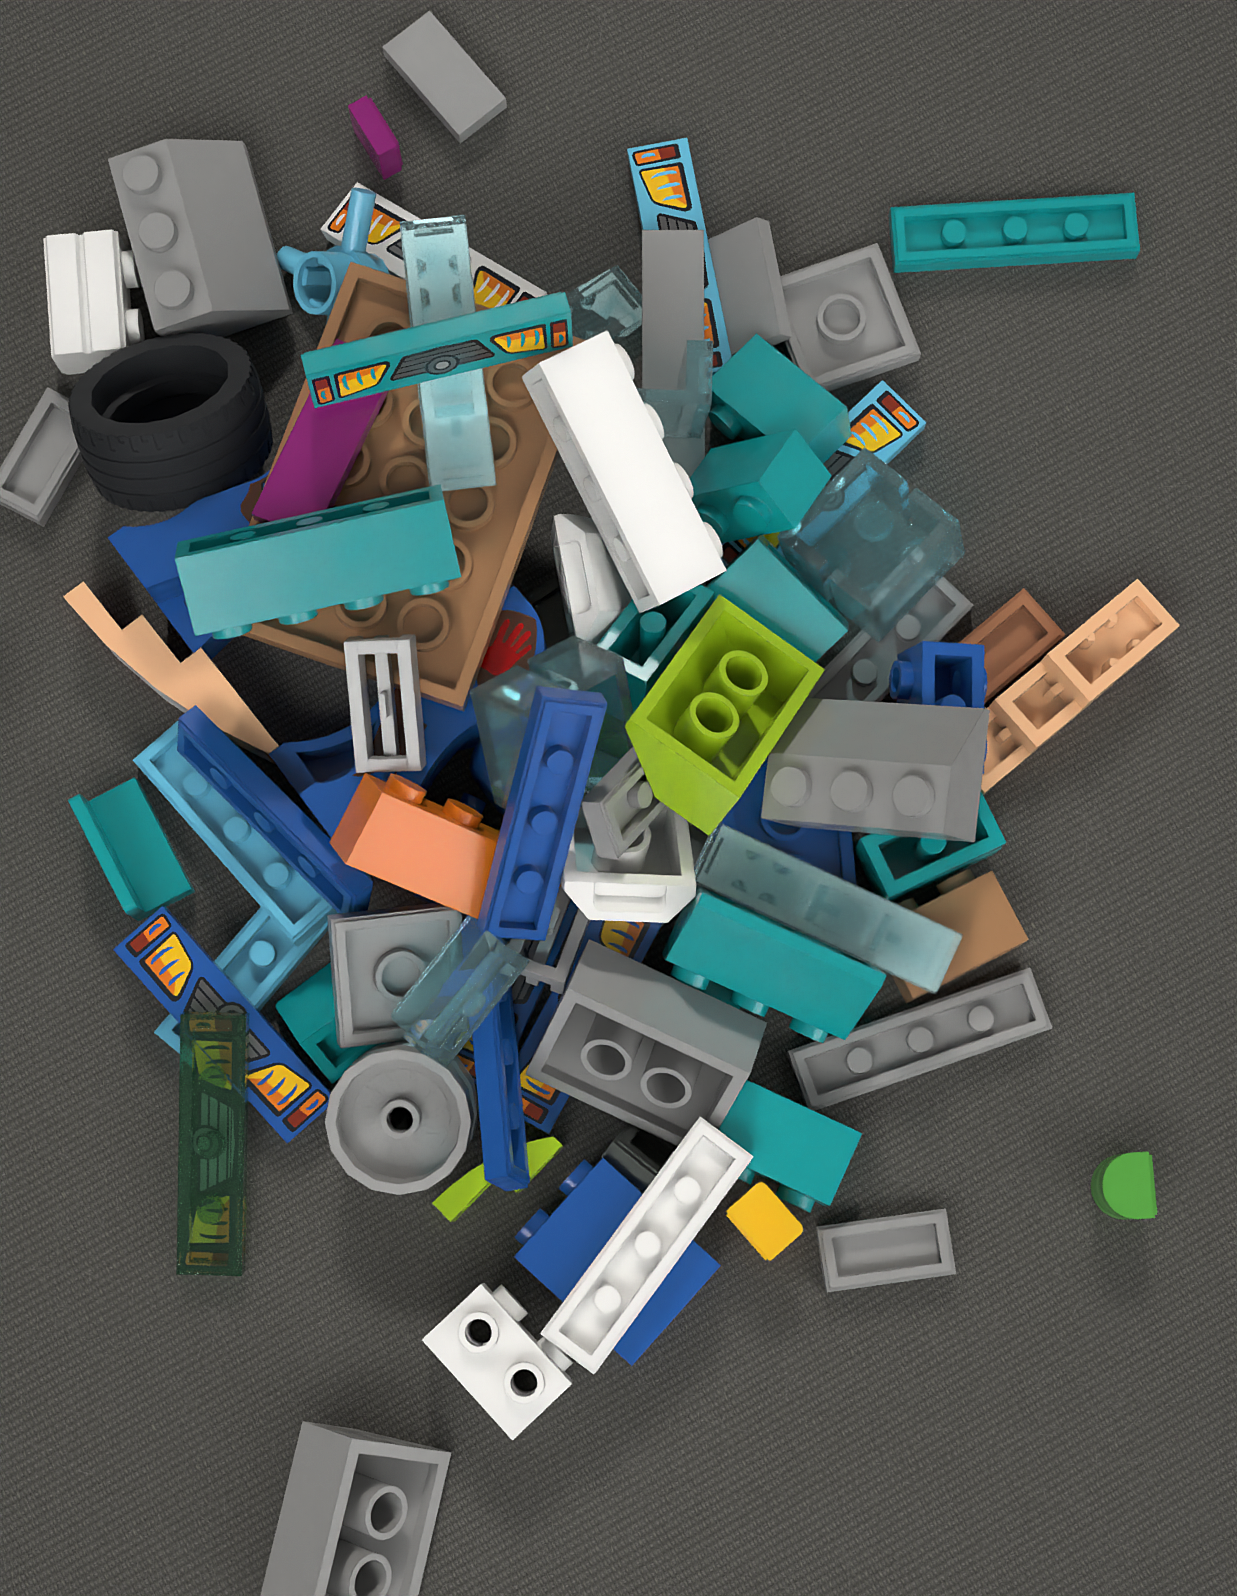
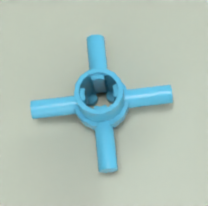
(321, 273)

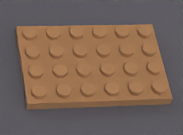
(485, 522)

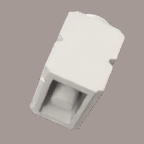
(90, 298)

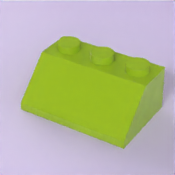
(718, 713)

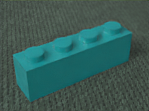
(317, 562)

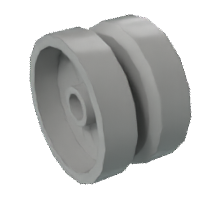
(387, 1151)

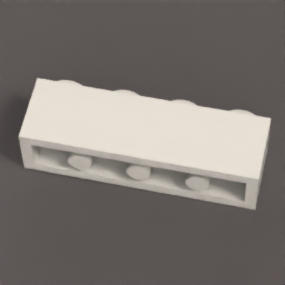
(625, 471)

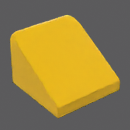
(764, 1220)

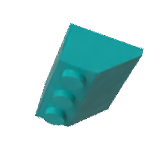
(770, 966)

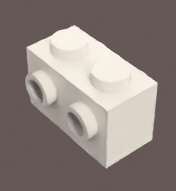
(490, 1366)

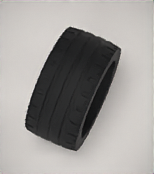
(171, 421)

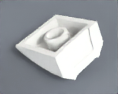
(587, 577)
(642, 885)

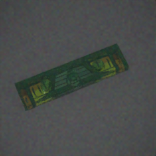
(212, 1143)

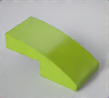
(470, 1187)

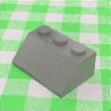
(200, 236)
(879, 769)
(645, 1046)
(355, 1515)

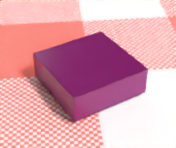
(376, 137)

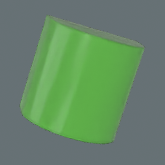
(1125, 1186)

